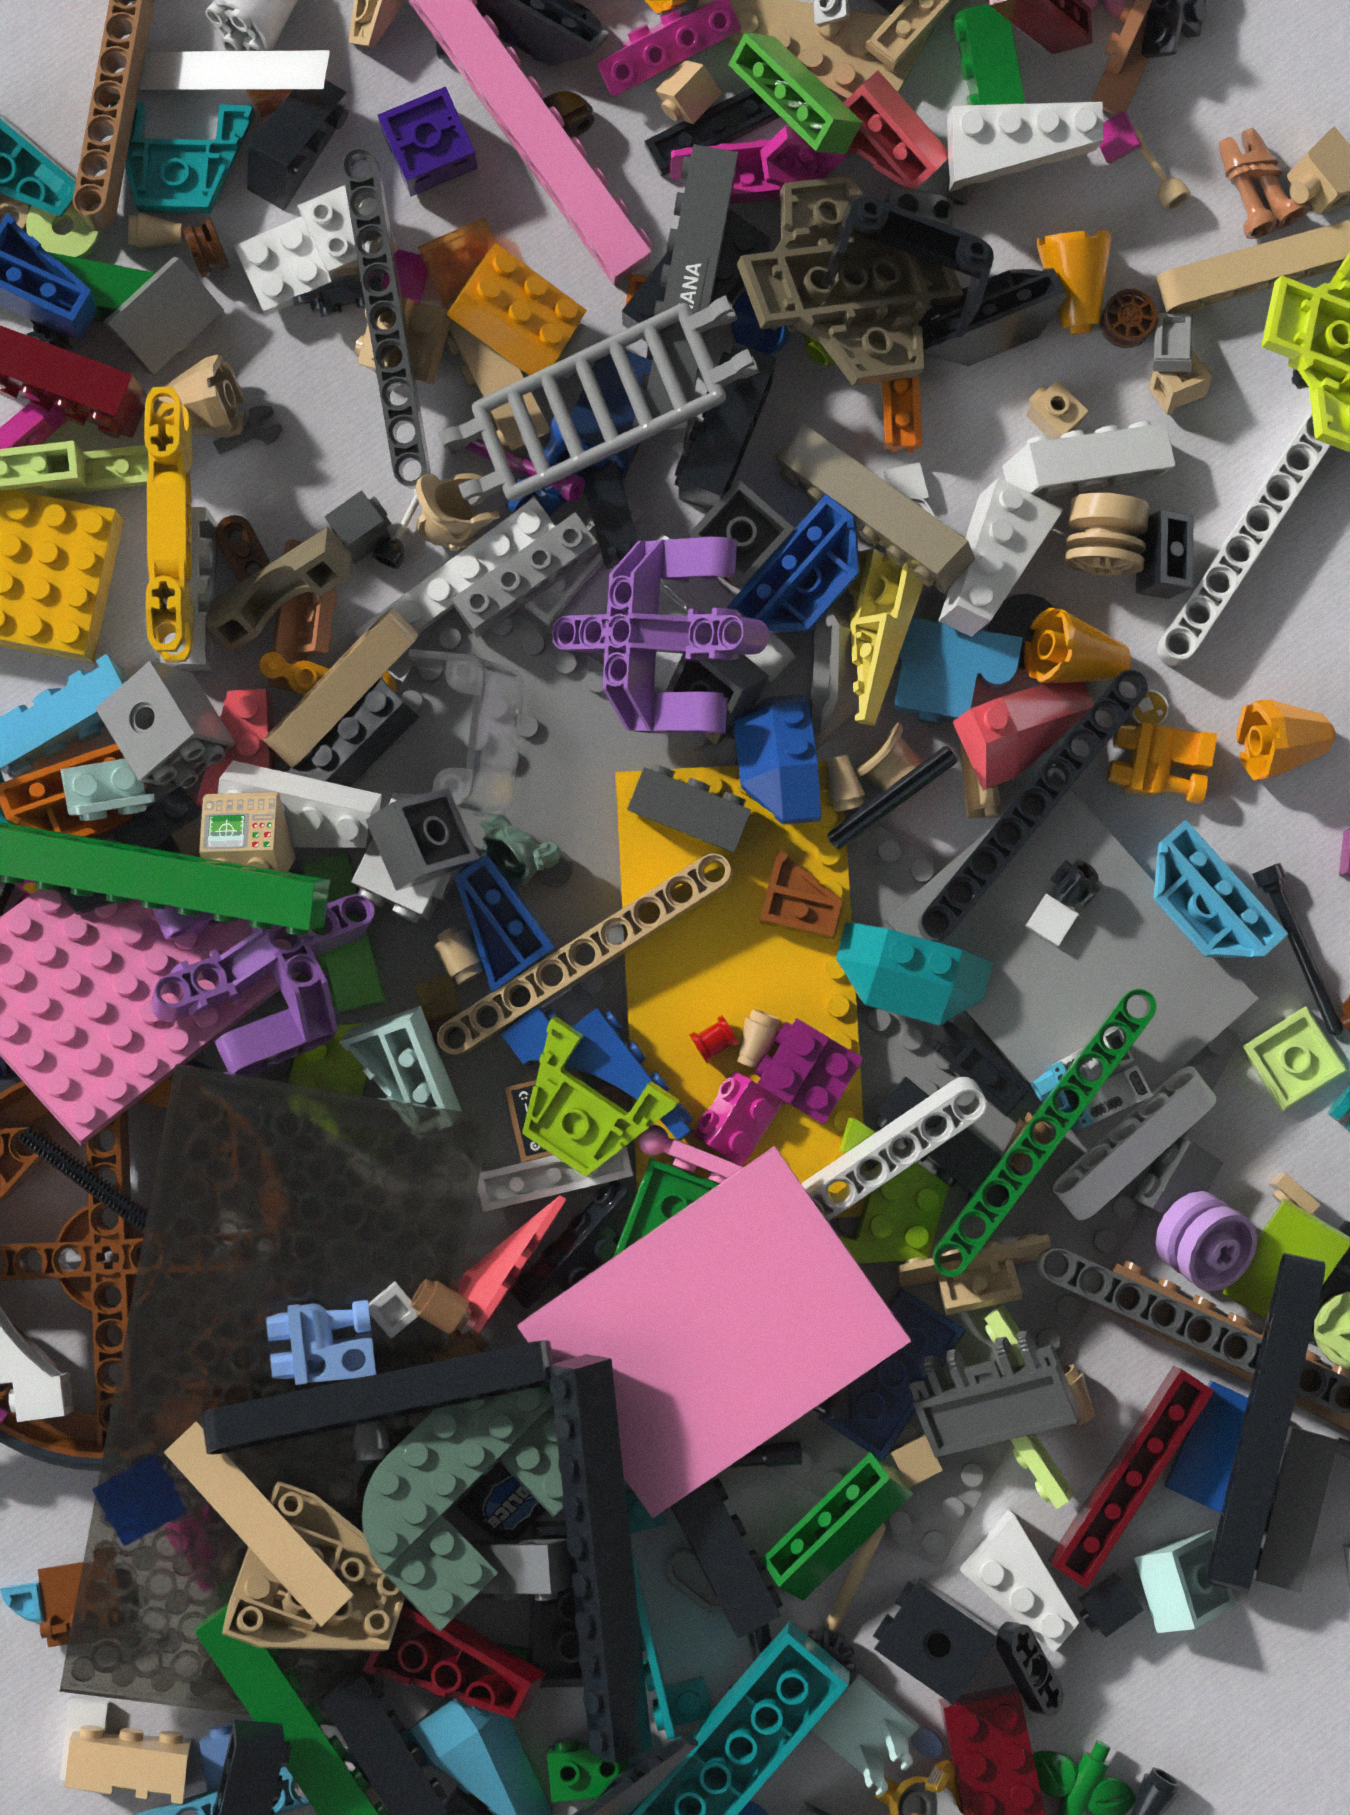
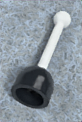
(391, 550)

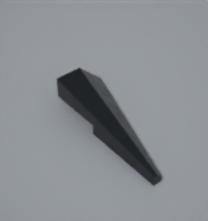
(637, 1782)

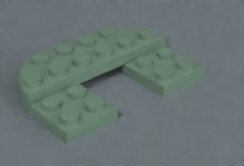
(432, 1471)

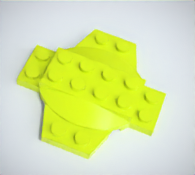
(1314, 334)

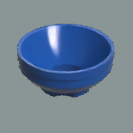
(748, 332)

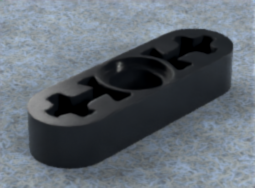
(1017, 1648)

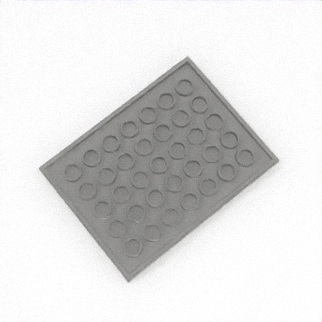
(1054, 998)

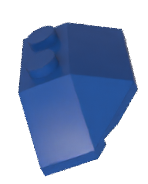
(804, 572)
(780, 758)

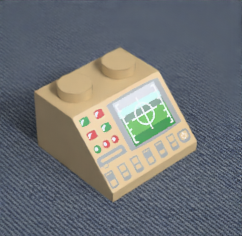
(246, 830)

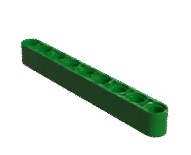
(1061, 1122)

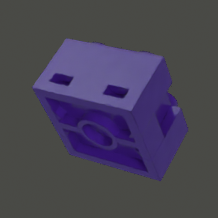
(428, 141)

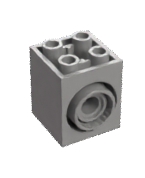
(165, 726)

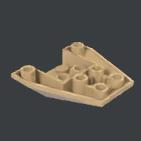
(271, 1618)

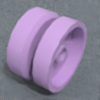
(1206, 1241)

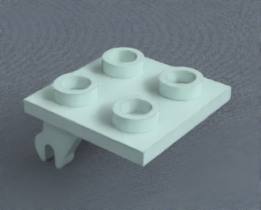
(867, 1731)

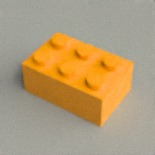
(516, 311)

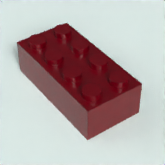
(69, 384)
(992, 1753)

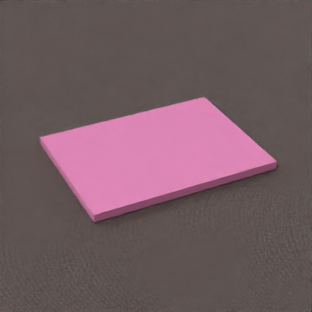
(722, 1328)

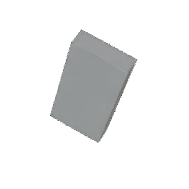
(1173, 342)

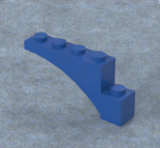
(599, 1053)

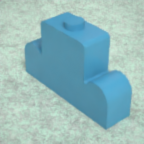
(943, 667)

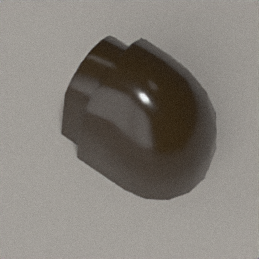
(574, 111)

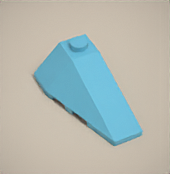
(481, 1755)

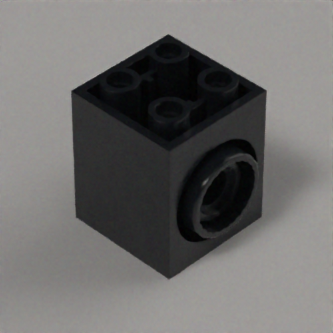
(907, 1642)

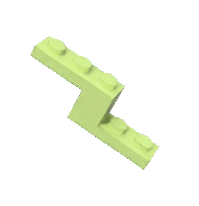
(68, 470)
(1029, 1449)

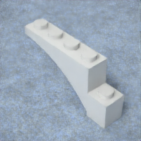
(37, 1386)

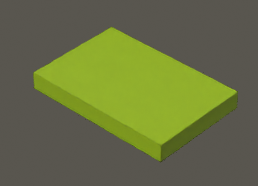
(1290, 1232)

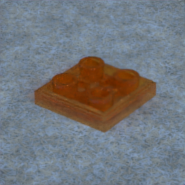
(455, 257)

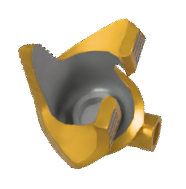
(925, 1795)

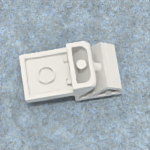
(307, 251)

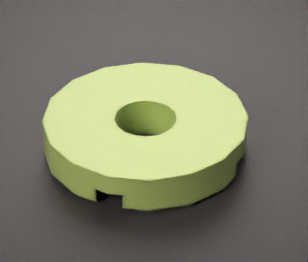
(77, 243)

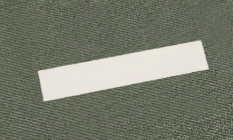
(234, 70)

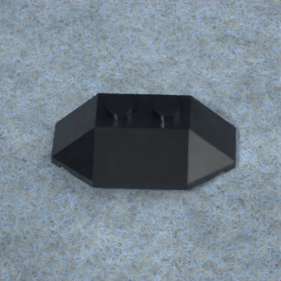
(546, 28)
(1011, 313)

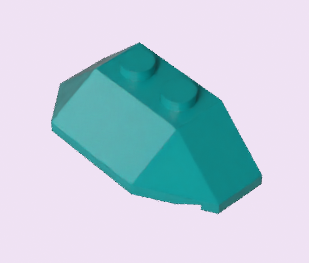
(911, 973)

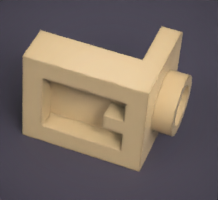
(1293, 1192)

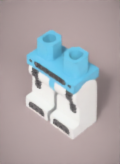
(1115, 1094)

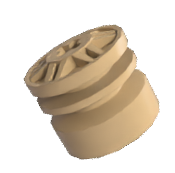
(1106, 534)

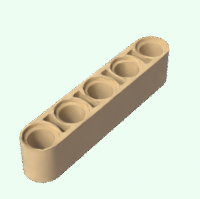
(341, 687)

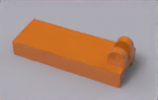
(902, 414)

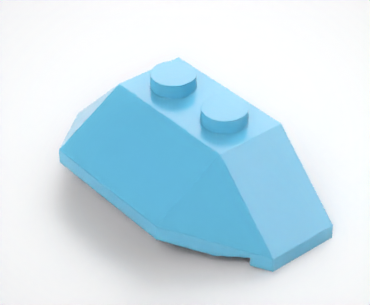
(1211, 900)

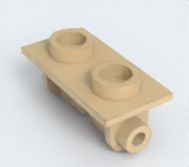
(978, 802)

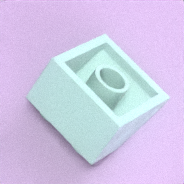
(1177, 1583)

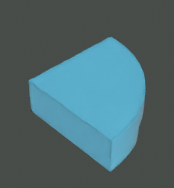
(24, 1600)

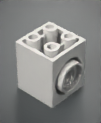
(409, 903)

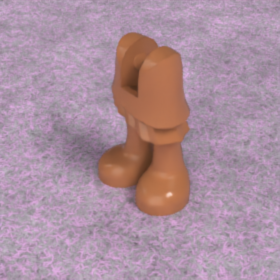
(1260, 167)

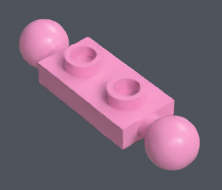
(656, 1140)

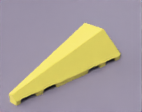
(881, 617)

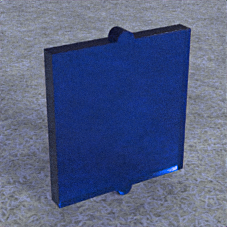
(139, 1500)

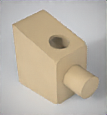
(1323, 174)

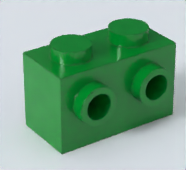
(577, 1773)

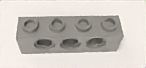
(525, 575)

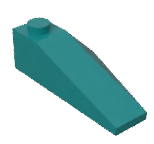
(31, 174)

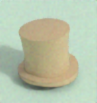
(889, 760)

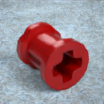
(714, 1039)

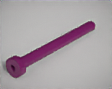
(570, 487)

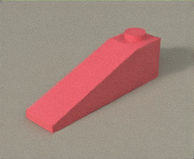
(1018, 728)
(496, 1273)

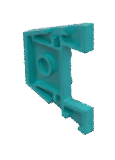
(184, 172)

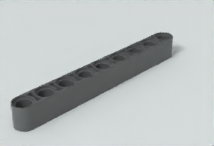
(378, 302)
(1179, 1326)

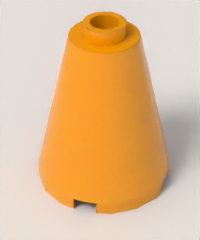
(1082, 270)
(1072, 650)

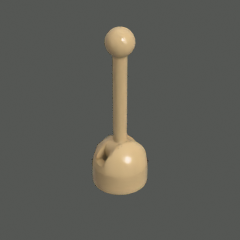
(1172, 190)

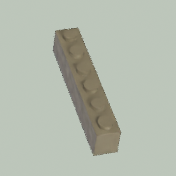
(879, 509)

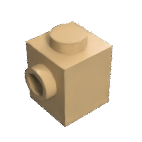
(688, 92)
(1055, 410)

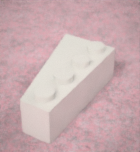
(1016, 137)
(315, 810)

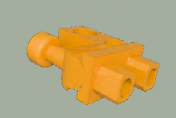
(1152, 755)

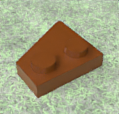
(799, 901)

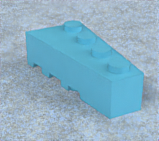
(57, 718)

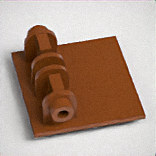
(58, 1596)

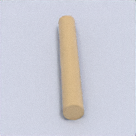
(853, 1580)

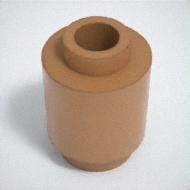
(441, 1306)

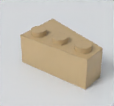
(128, 1762)

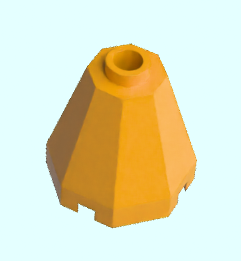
(1280, 737)

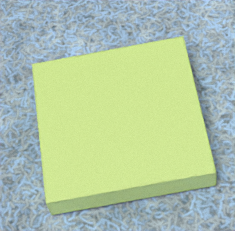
(1293, 1058)

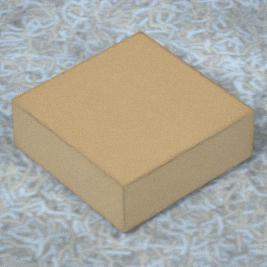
(916, 1461)

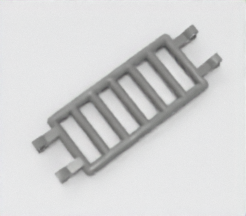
(458, 437)

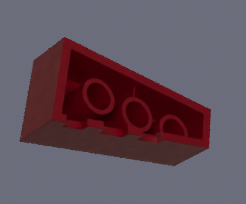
(457, 1664)

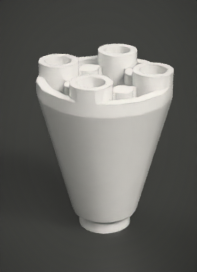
(250, 23)

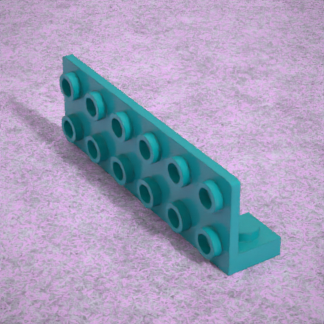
(679, 1701)

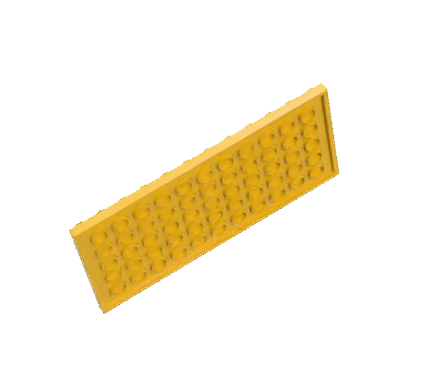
(730, 963)

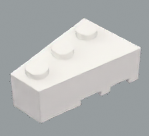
(1019, 1582)

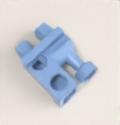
(314, 1352)

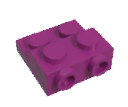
(808, 1070)

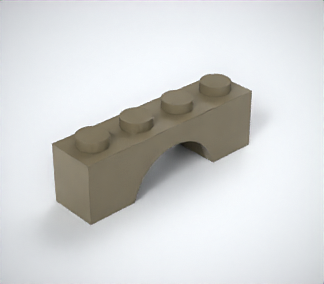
(310, 567)

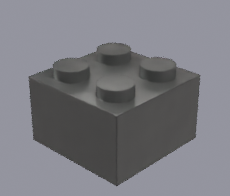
(749, 521)

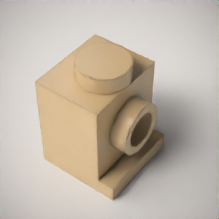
(1180, 388)

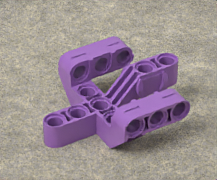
(635, 632)
(283, 1035)

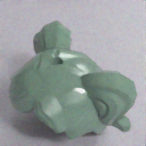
(517, 850)

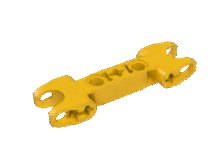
(169, 525)

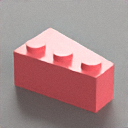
(893, 134)
(248, 720)

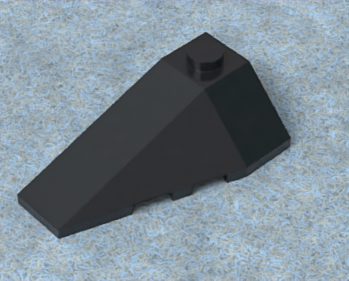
(166, 825)

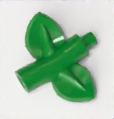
(1083, 1785)

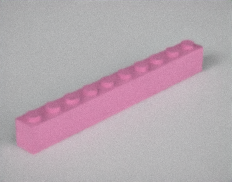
(537, 134)

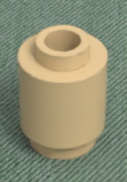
(459, 954)

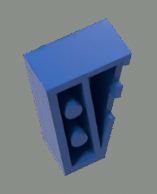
(40, 285)
(501, 921)

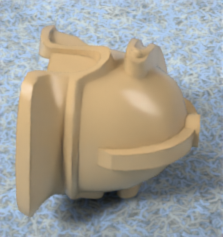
(446, 516)

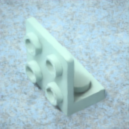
(103, 787)

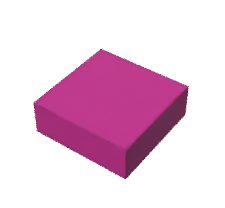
(1118, 138)

